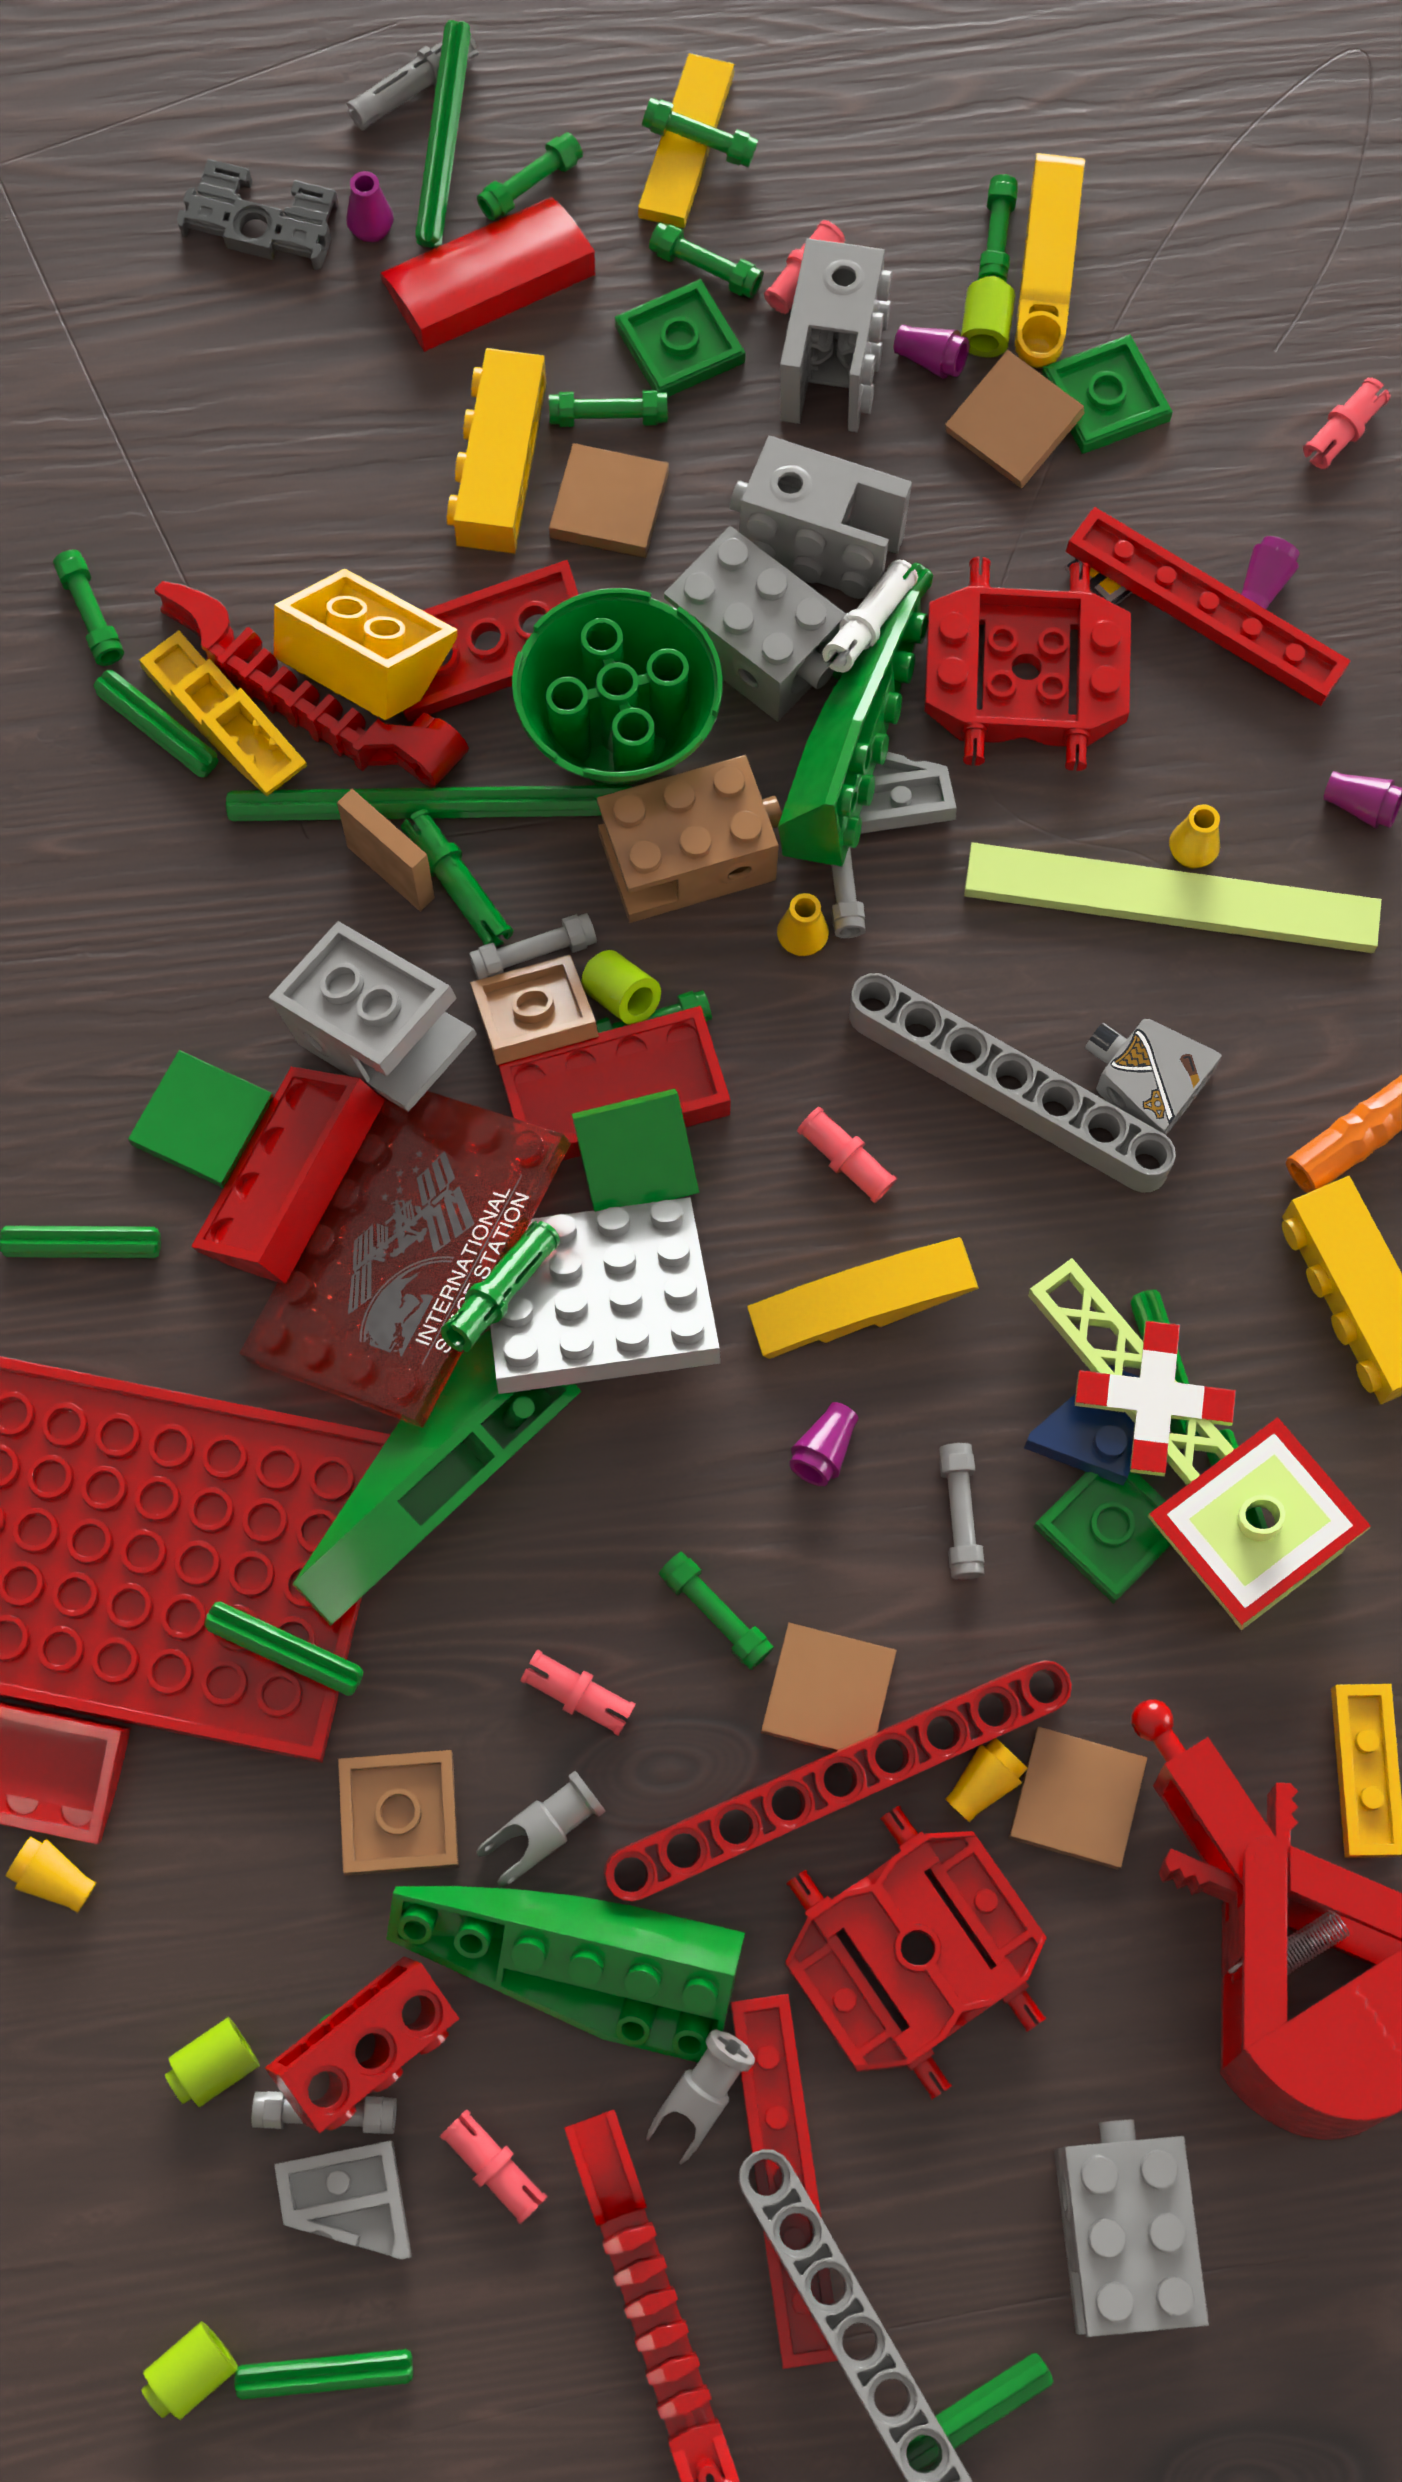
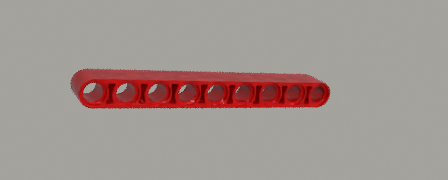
(866, 1778)

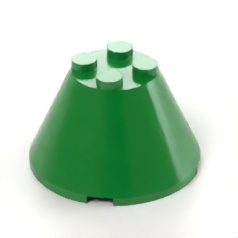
(617, 685)

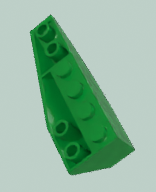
(849, 742)
(424, 1478)
(581, 1959)

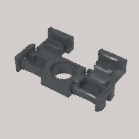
(293, 234)

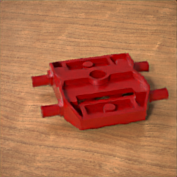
(1035, 631)
(931, 1996)

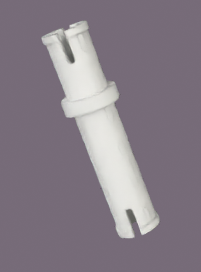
(862, 625)

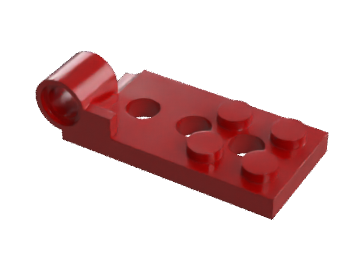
(496, 609)

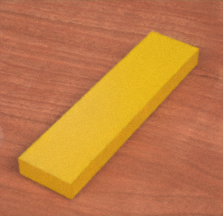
(678, 159)

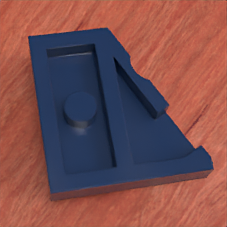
(1087, 1439)

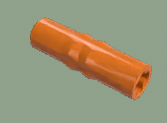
(1349, 1139)

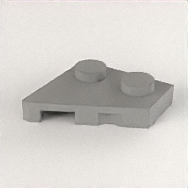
(908, 795)
(347, 2198)

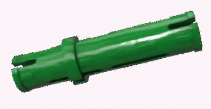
(456, 878)
(488, 1300)

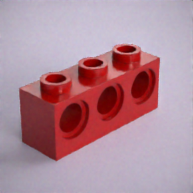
(334, 2042)

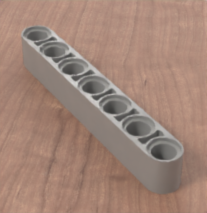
(1019, 1105)
(851, 2308)

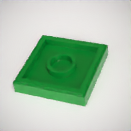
(680, 339)
(1115, 391)
(200, 1118)
(636, 1151)
(1106, 1530)

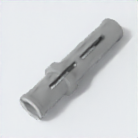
(399, 86)

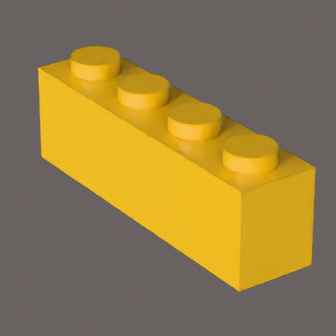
(499, 450)
(1356, 1278)

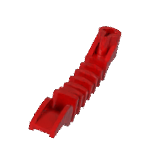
(424, 749)
(649, 2299)

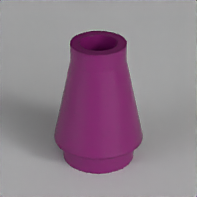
(368, 210)
(934, 349)
(1269, 569)
(1367, 798)
(823, 1447)

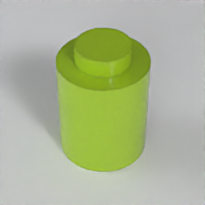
(988, 316)
(621, 987)
(210, 2064)
(188, 2372)

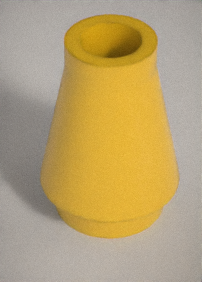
(1196, 838)
(803, 926)
(986, 1779)
(49, 1875)

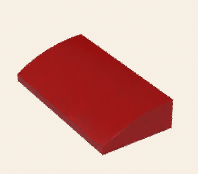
(490, 272)
(618, 1067)
(289, 1173)
(58, 1771)

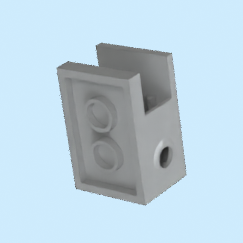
(840, 297)
(822, 515)
(760, 621)
(372, 1015)
(1130, 2233)

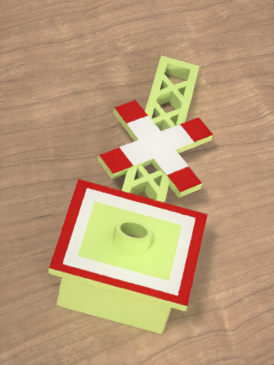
(1206, 1519)

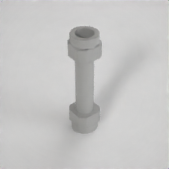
(847, 913)
(575, 933)
(957, 1465)
(273, 2110)

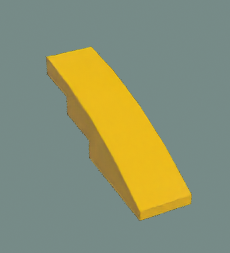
(222, 713)
(862, 1297)

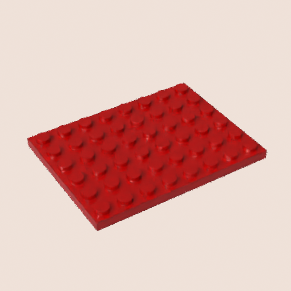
(127, 1528)

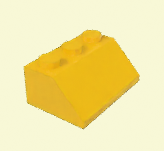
(361, 642)

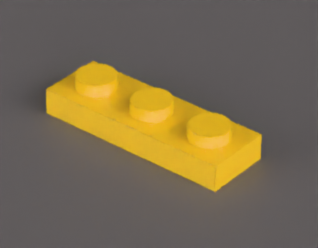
(1367, 1770)

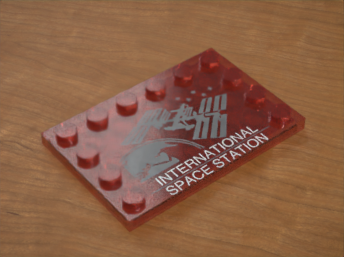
(399, 1246)

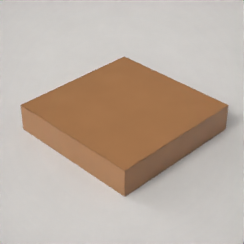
(1014, 419)
(609, 500)
(386, 850)
(534, 1009)
(827, 1689)
(1078, 1798)
(398, 1812)

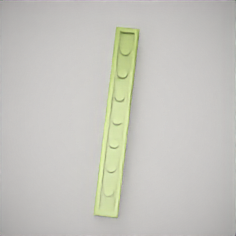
(1173, 897)

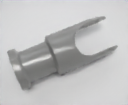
(545, 1825)
(703, 2090)

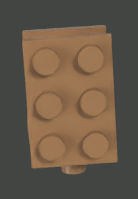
(689, 838)

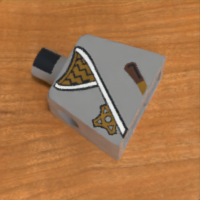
(1152, 1071)

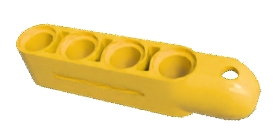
(1048, 259)

